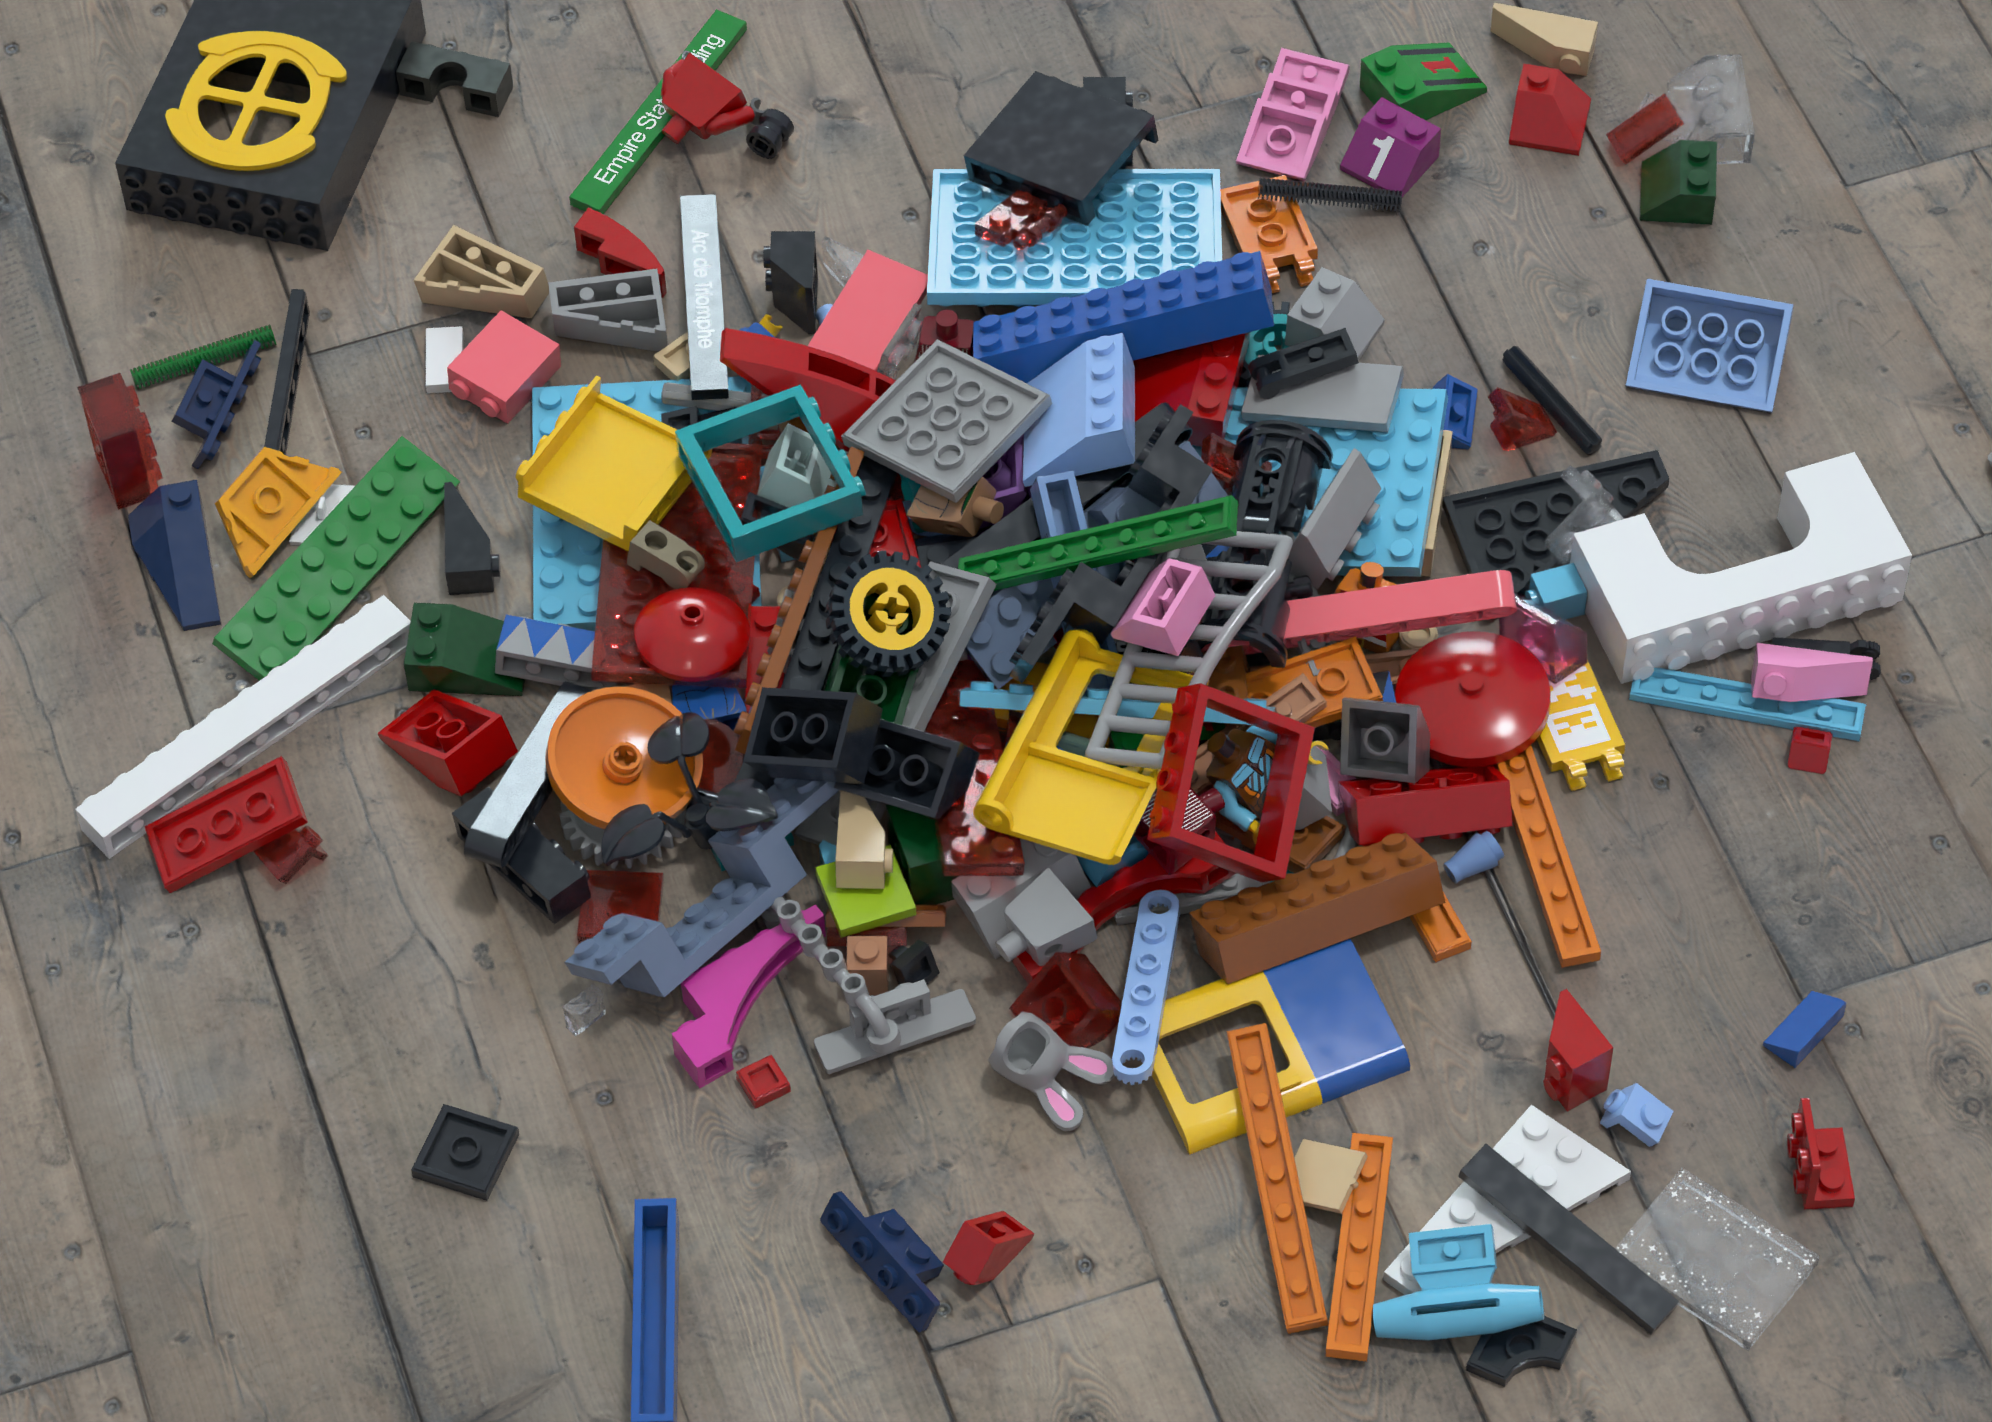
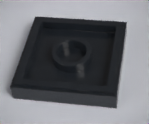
(465, 1152)

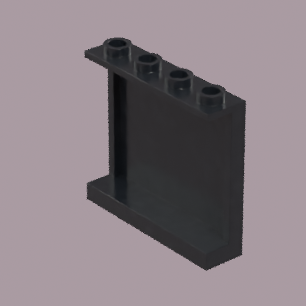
(1058, 144)

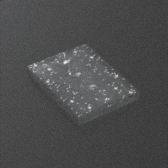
(1717, 1258)

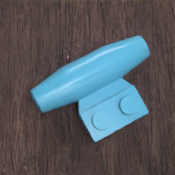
(1456, 1290)

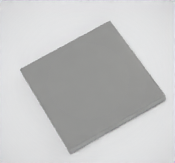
(947, 420)

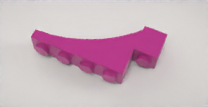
(724, 994)

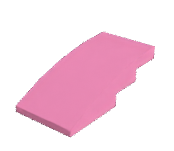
(1293, 114)

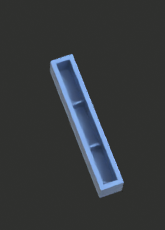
(1058, 513)

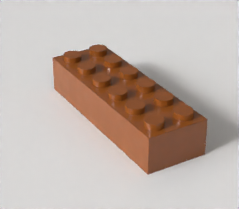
(1316, 907)

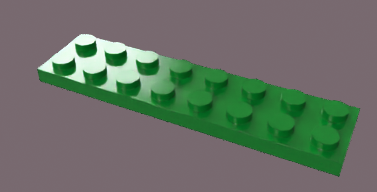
(336, 560)

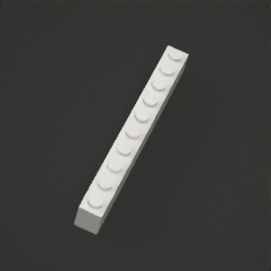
(245, 726)

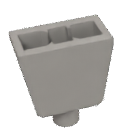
(1045, 921)

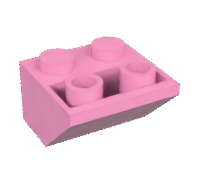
(1166, 607)

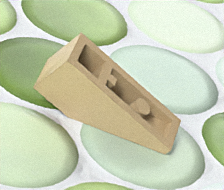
(1547, 37)
(860, 846)

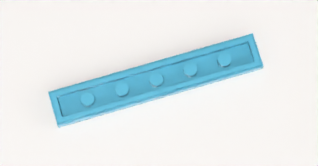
(1735, 701)

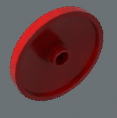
(1478, 697)

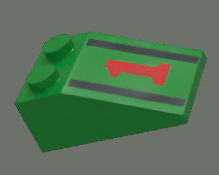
(1420, 78)

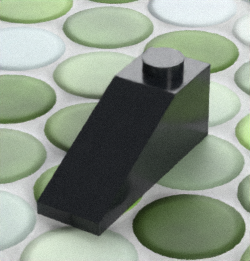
(468, 549)

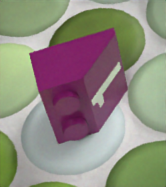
(1391, 148)

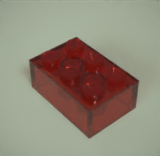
(120, 439)

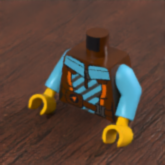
(1243, 772)

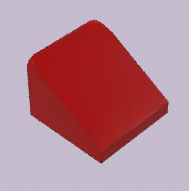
(1809, 750)

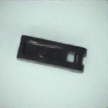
(1302, 362)

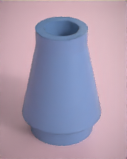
(1476, 856)

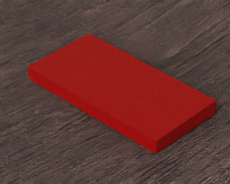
(225, 824)

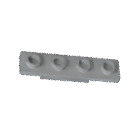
(912, 1011)

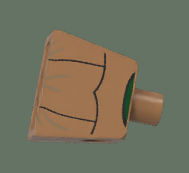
(940, 515)

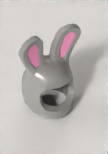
(1033, 1055)

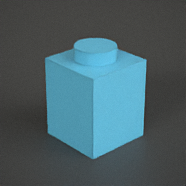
(1559, 591)

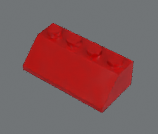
(1437, 804)

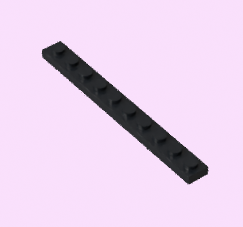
(852, 540)

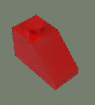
(986, 1247)

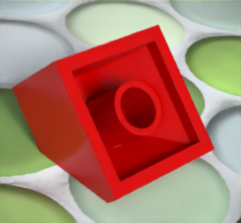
(1549, 111)

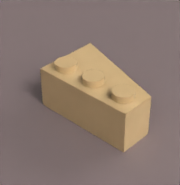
(481, 277)

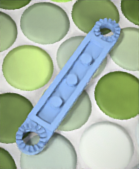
(1146, 987)

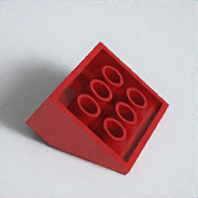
(1196, 377)

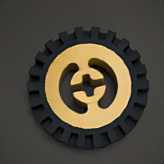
(877, 641)

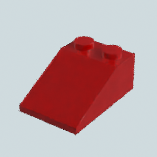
(450, 741)

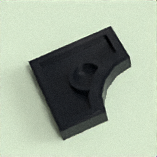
(1509, 1352)

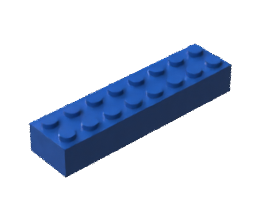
(1151, 313)

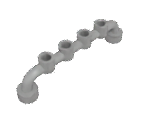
(882, 1032)

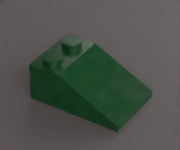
(455, 652)

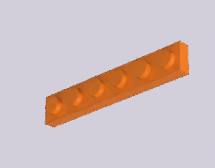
(1359, 1252)

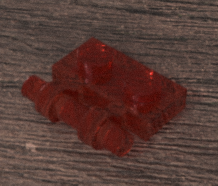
(1020, 220)

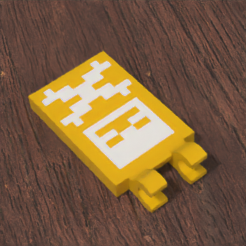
(1581, 730)

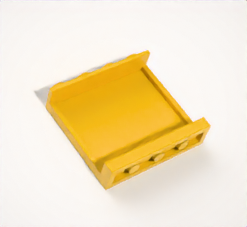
(605, 468)

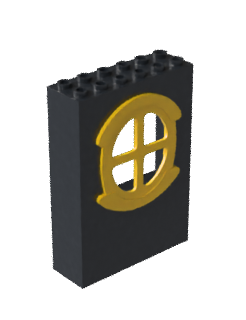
(306, 178)

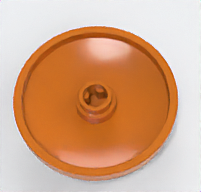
(602, 757)

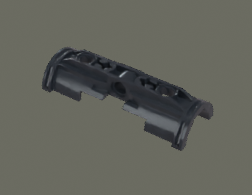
(1291, 488)

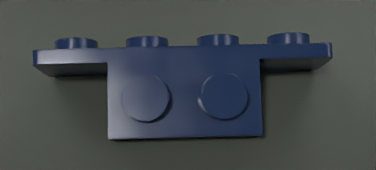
(209, 399)
(889, 1255)

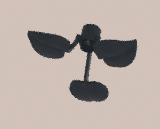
(737, 806)

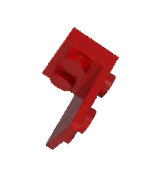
(1821, 1162)

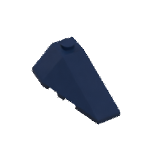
(174, 546)

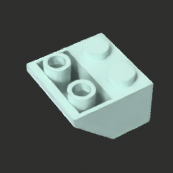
(794, 470)

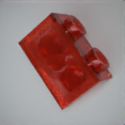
(291, 852)

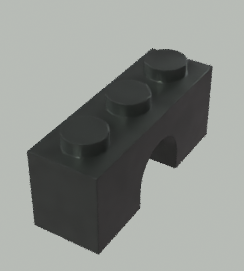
(431, 68)

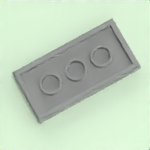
(1345, 399)

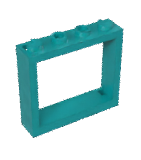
(787, 524)

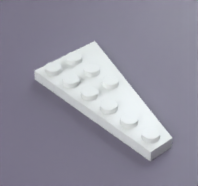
(1545, 1153)

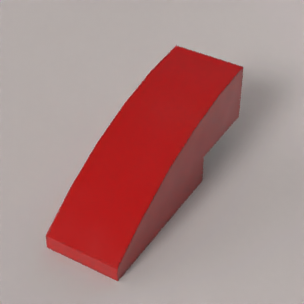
(614, 246)

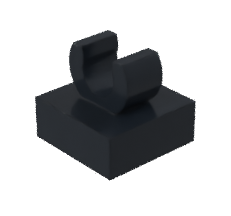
(914, 963)

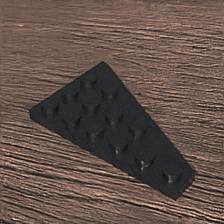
(1510, 521)

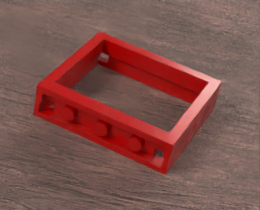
(1282, 791)

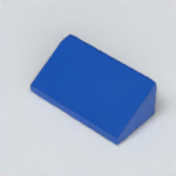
(1460, 410)
(1805, 1027)

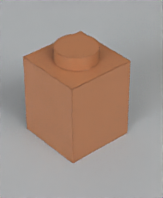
(870, 959)

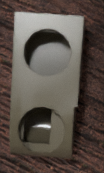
(665, 556)

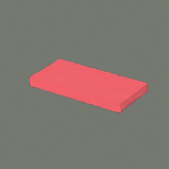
(870, 309)

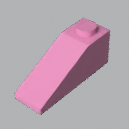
(1807, 674)

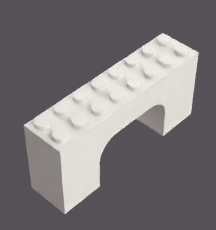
(1664, 617)

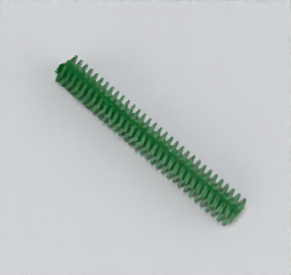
(194, 357)

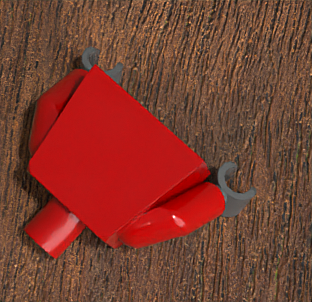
(703, 101)

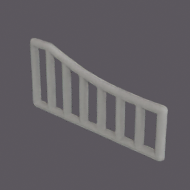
(1201, 667)

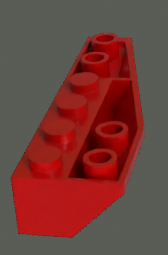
(774, 365)

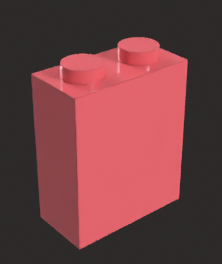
(503, 367)

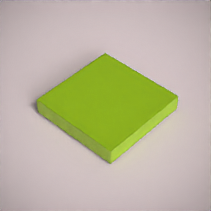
(866, 908)

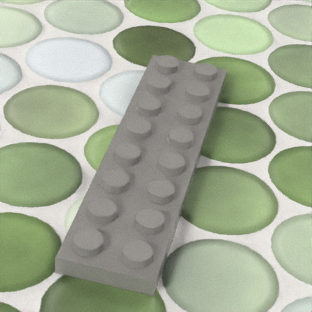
(967, 599)

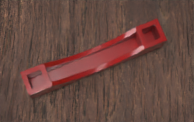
(1130, 886)

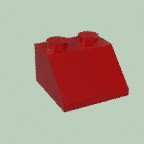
(1576, 1057)

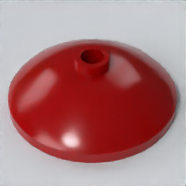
(692, 634)

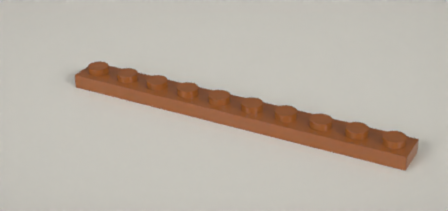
(791, 612)

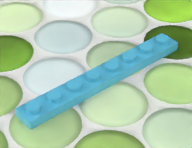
(1019, 695)

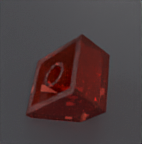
(1071, 1000)

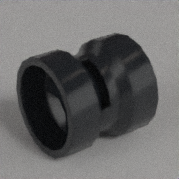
(770, 133)

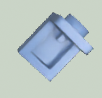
(1637, 1112)

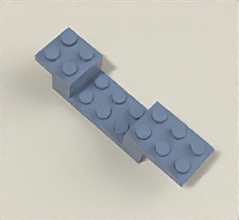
(1015, 608)
(759, 869)

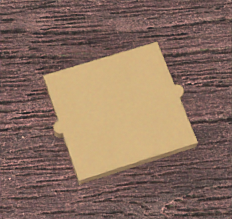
(1327, 1174)

